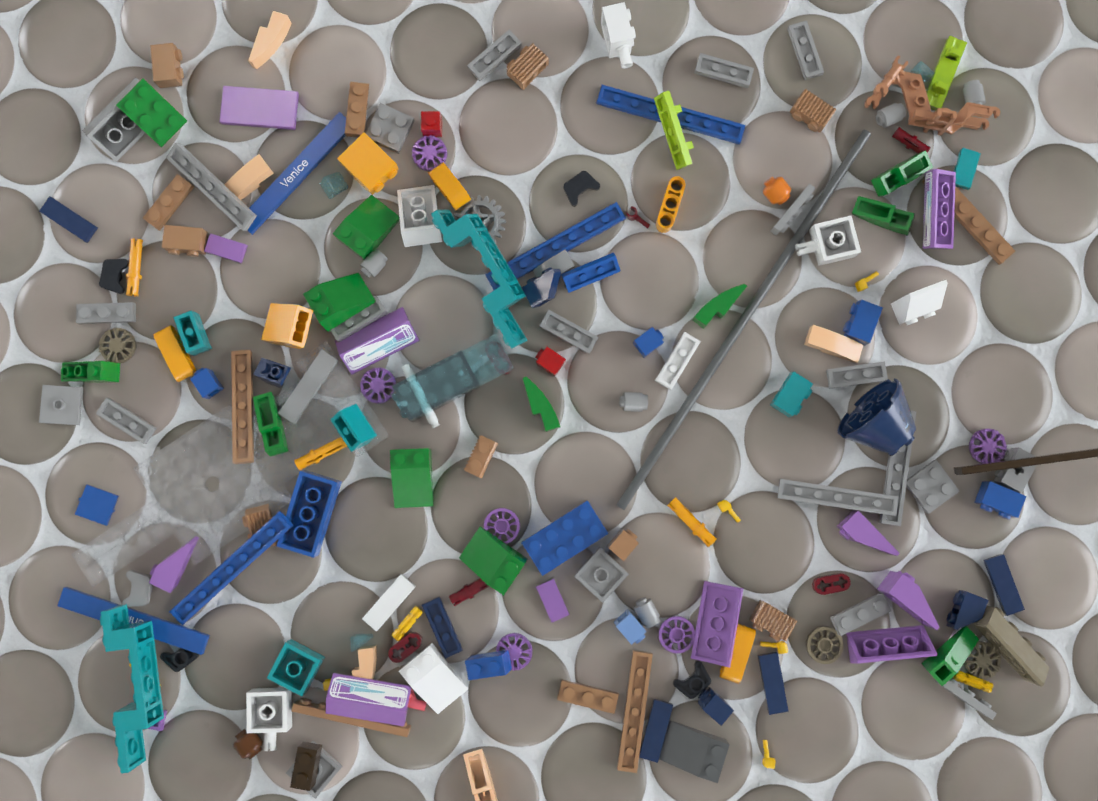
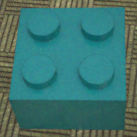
(295, 667)

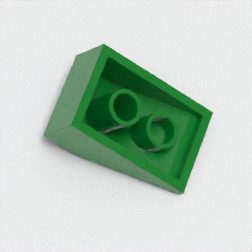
(366, 227)
(339, 300)
(412, 477)
(493, 560)

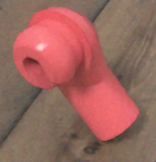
(416, 704)

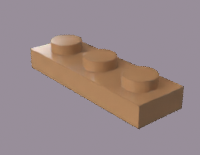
(356, 109)
(168, 202)
(588, 696)

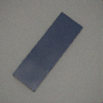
(68, 219)
(1004, 584)
(442, 627)
(773, 683)
(655, 730)

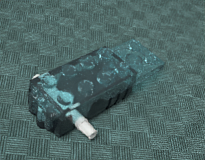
(449, 379)

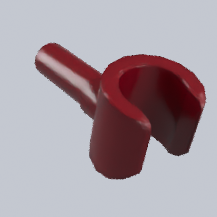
(636, 217)

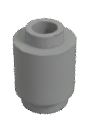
(974, 92)
(890, 115)
(373, 263)
(633, 401)
(647, 612)

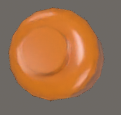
(777, 190)

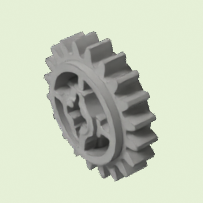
(488, 219)

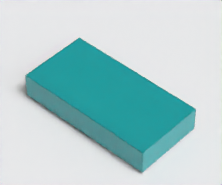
(966, 168)

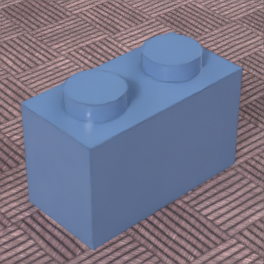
(630, 627)

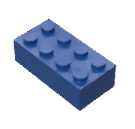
(309, 513)
(564, 538)

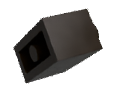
(306, 766)

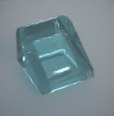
(924, 70)
(333, 184)
(359, 639)

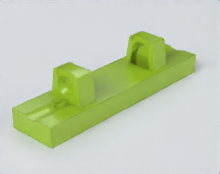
(945, 71)
(673, 132)

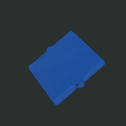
(96, 505)

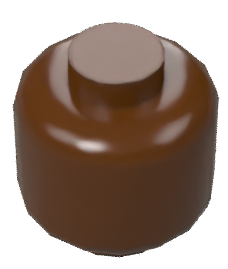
(248, 744)

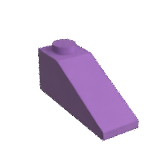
(860, 530)
(170, 570)

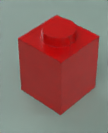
(431, 123)
(550, 360)

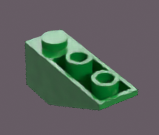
(90, 372)
(951, 655)

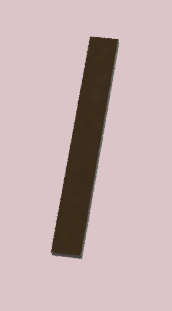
(1023, 462)

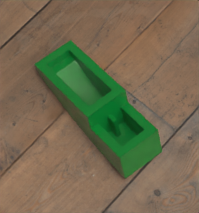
(902, 174)
(884, 215)
(718, 305)
(541, 405)
(270, 424)

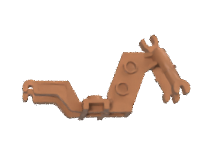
(919, 107)

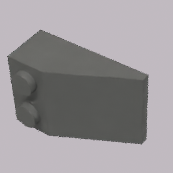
(694, 751)

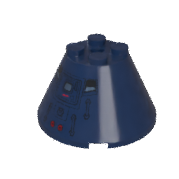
(880, 419)

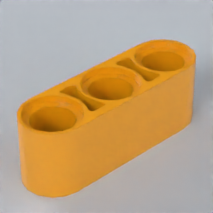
(449, 186)
(673, 196)
(174, 353)
(742, 648)

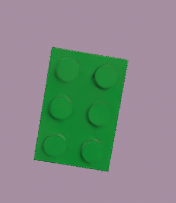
(151, 112)

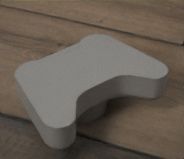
(140, 589)

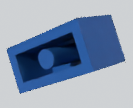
(862, 321)
(1000, 499)
(488, 665)

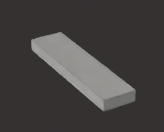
(308, 386)

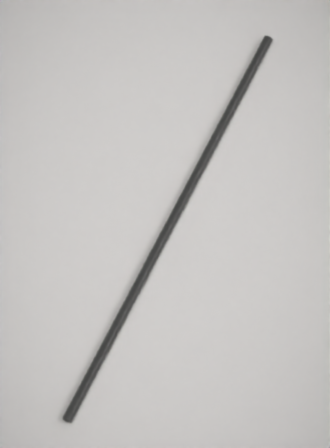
(743, 320)

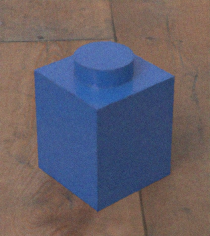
(649, 342)
(206, 383)

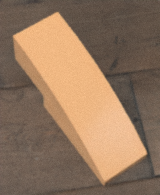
(269, 39)
(249, 177)
(833, 343)
(367, 662)
(480, 776)

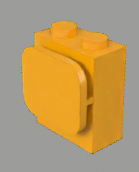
(368, 163)
(287, 325)

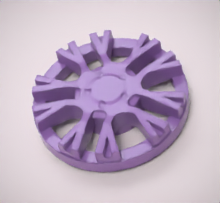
(429, 152)
(377, 385)
(987, 446)
(502, 525)
(677, 634)
(516, 650)

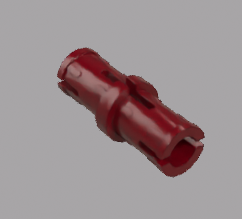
(900, 135)
(468, 591)

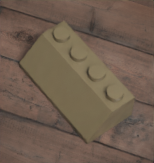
(1012, 646)

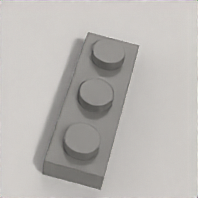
(805, 50)
(494, 55)
(724, 70)
(794, 210)
(106, 313)
(359, 321)
(568, 332)
(856, 375)
(126, 420)
(860, 614)
(968, 697)

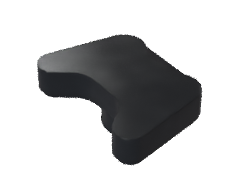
(578, 185)
(111, 274)
(179, 660)
(694, 683)

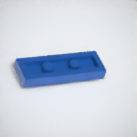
(591, 272)

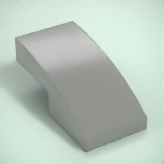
(559, 261)

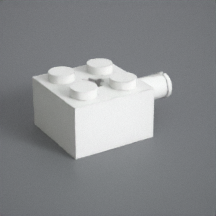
(618, 33)
(825, 249)
(262, 720)

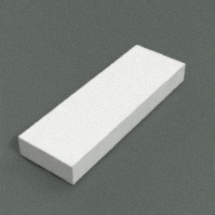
(677, 361)
(389, 602)

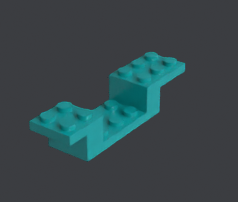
(497, 303)
(147, 698)

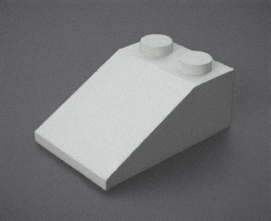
(415, 216)
(919, 303)
(433, 678)

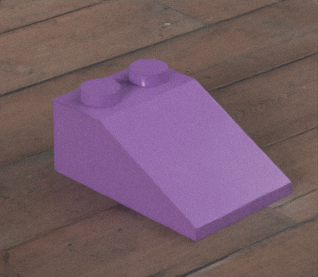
(906, 594)

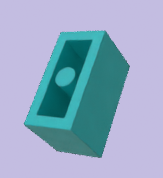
(192, 333)
(792, 394)
(353, 427)

